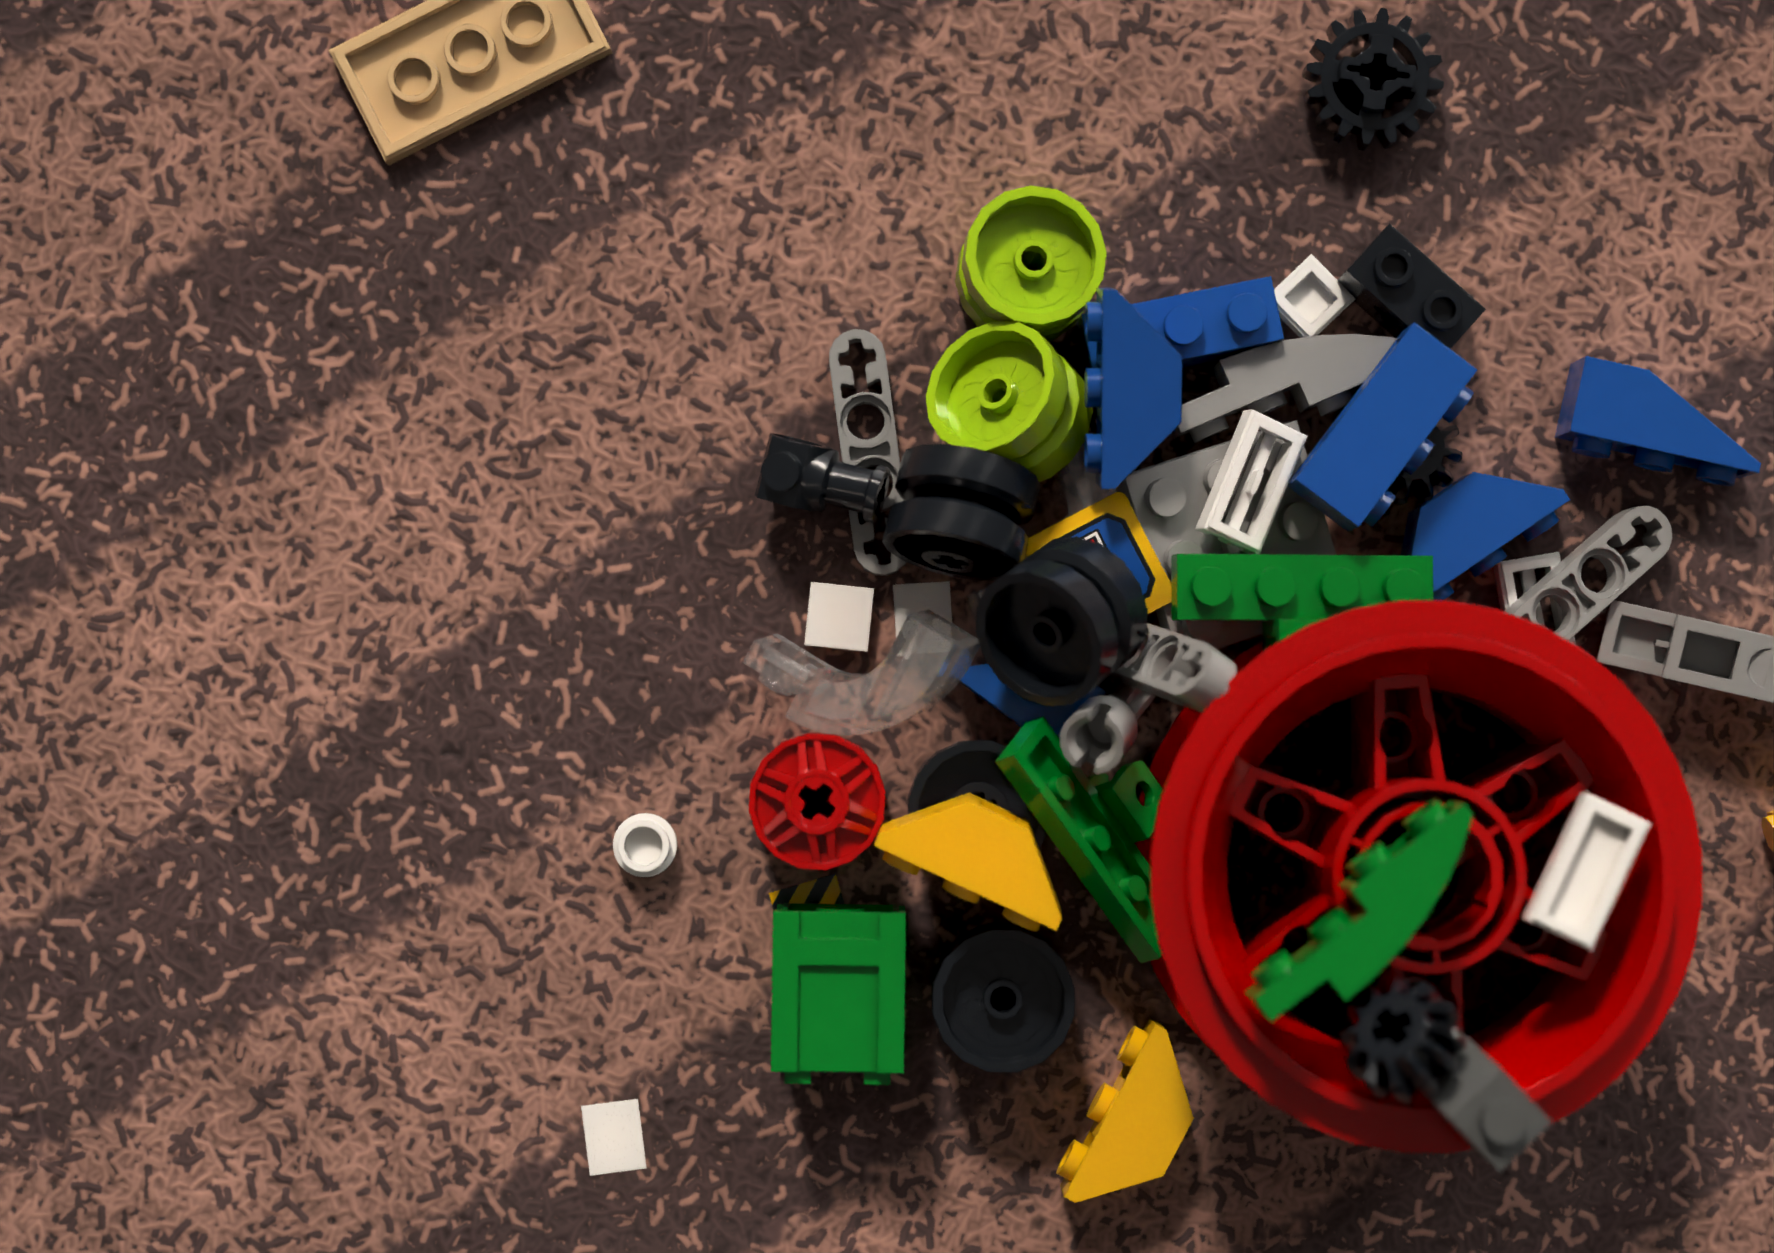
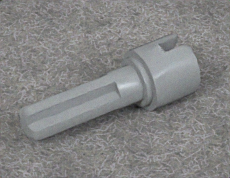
(1104, 728)

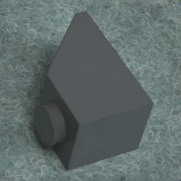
(1487, 1108)

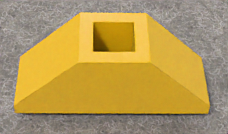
(978, 854)
(1134, 1121)

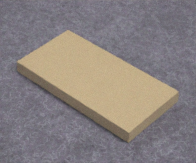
(460, 63)

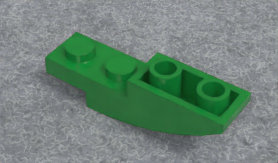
(1391, 899)

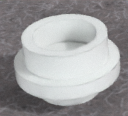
(645, 845)

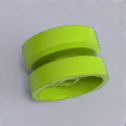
(1024, 232)
(1010, 397)

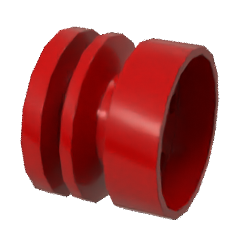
(824, 839)

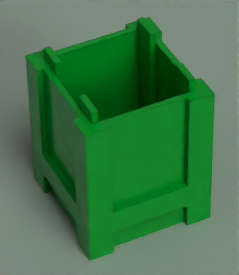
(838, 990)

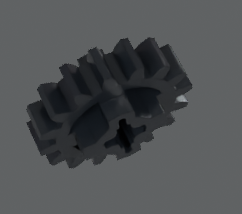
(1345, 78)

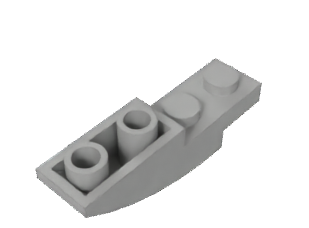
(1315, 369)
(1688, 650)

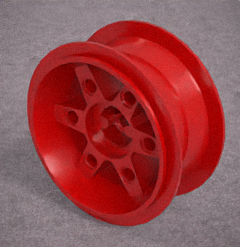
(1580, 736)

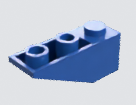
(1640, 415)

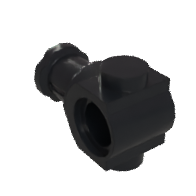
(812, 477)

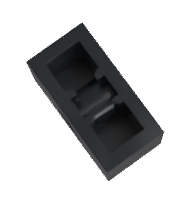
(1405, 287)

